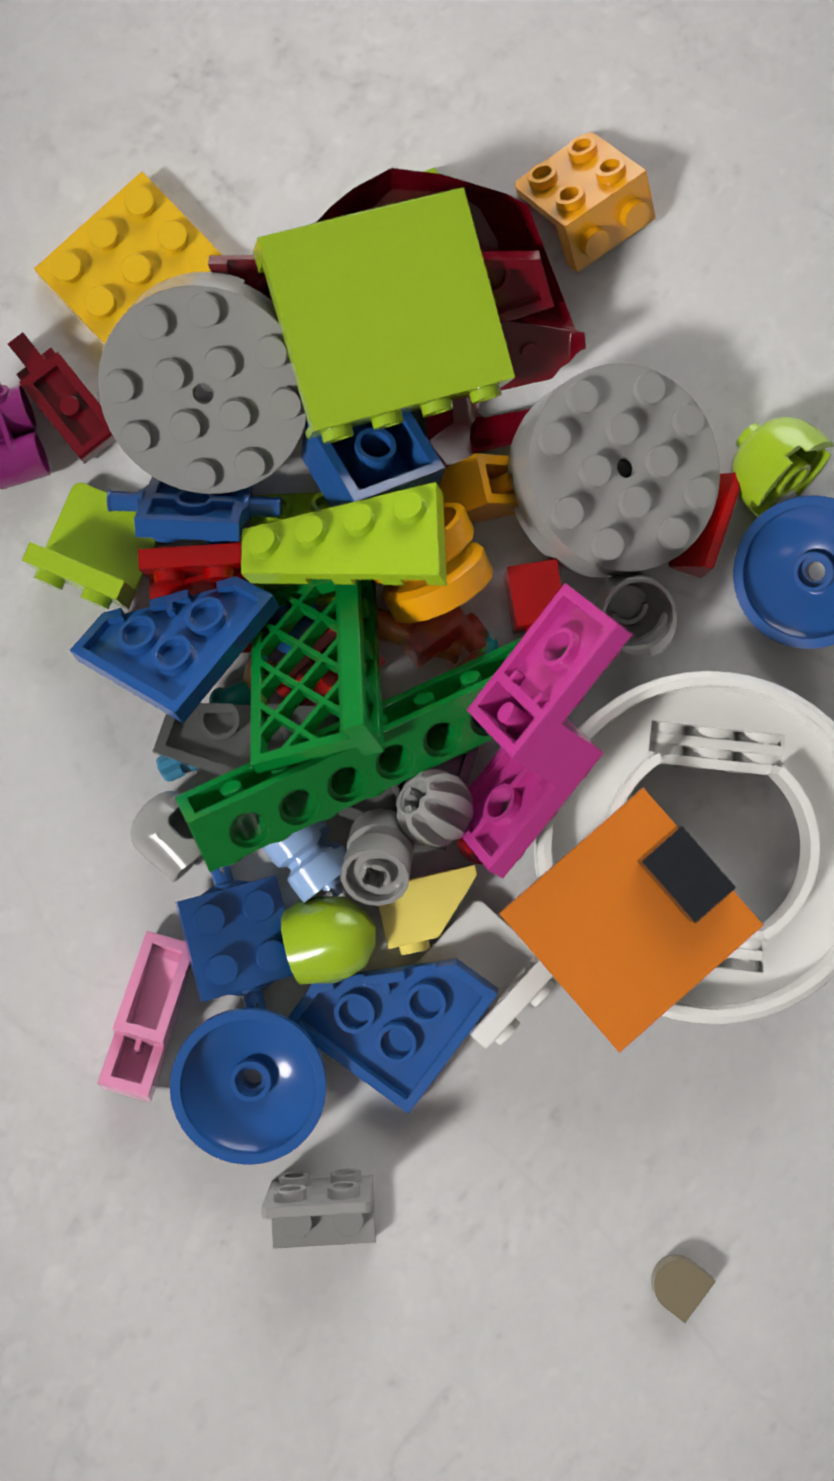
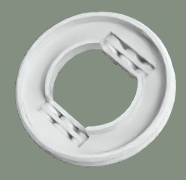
(732, 727)

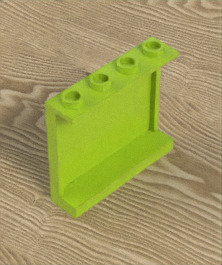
(386, 313)

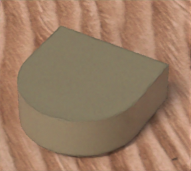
(680, 1285)

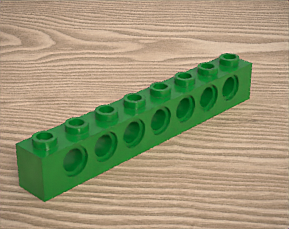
(321, 794)

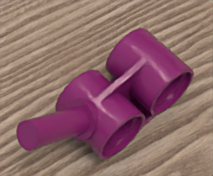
(21, 449)

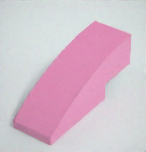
(146, 1018)

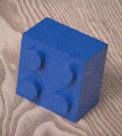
(372, 462)

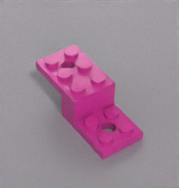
(527, 716)

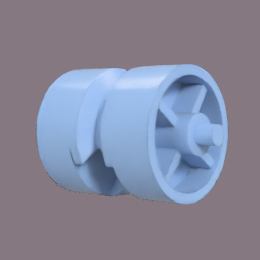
(312, 860)

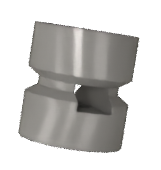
(377, 858)

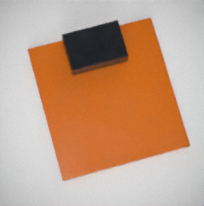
(631, 919)

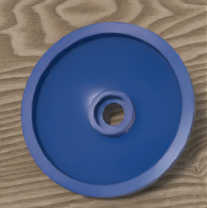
(774, 572)
(241, 1118)

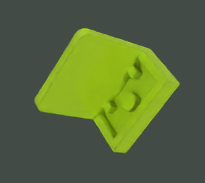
(91, 550)

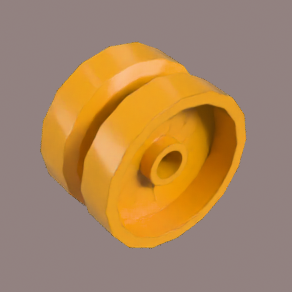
(466, 572)

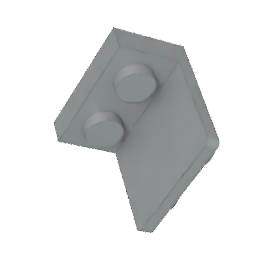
(321, 1209)

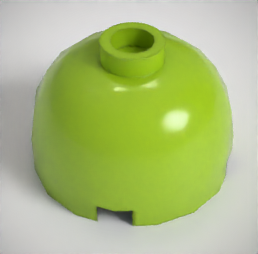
(778, 459)

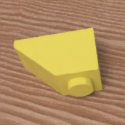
(425, 908)

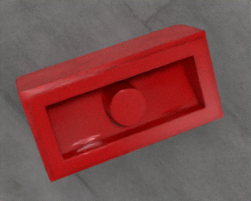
(703, 553)

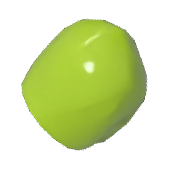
(327, 939)

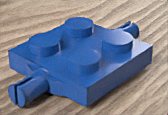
(179, 514)
(235, 937)

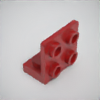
(190, 568)

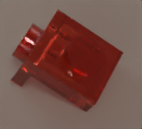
(437, 634)

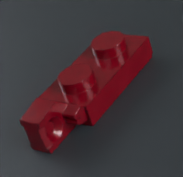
(62, 398)

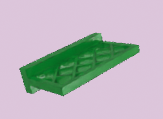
(357, 670)

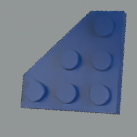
(177, 644)
(396, 1023)

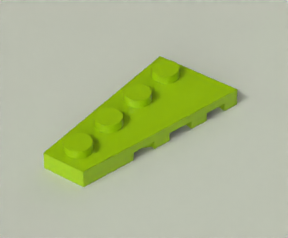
(368, 539)

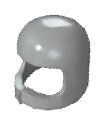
(647, 602)
(164, 837)

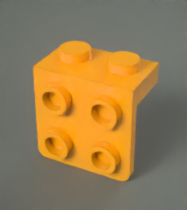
(590, 197)

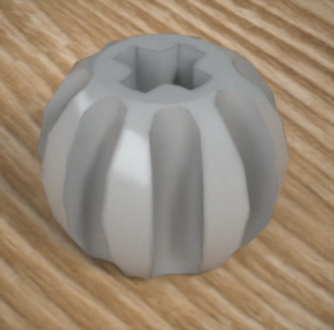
(434, 808)

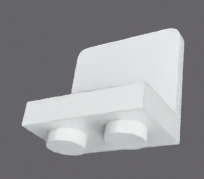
(500, 957)

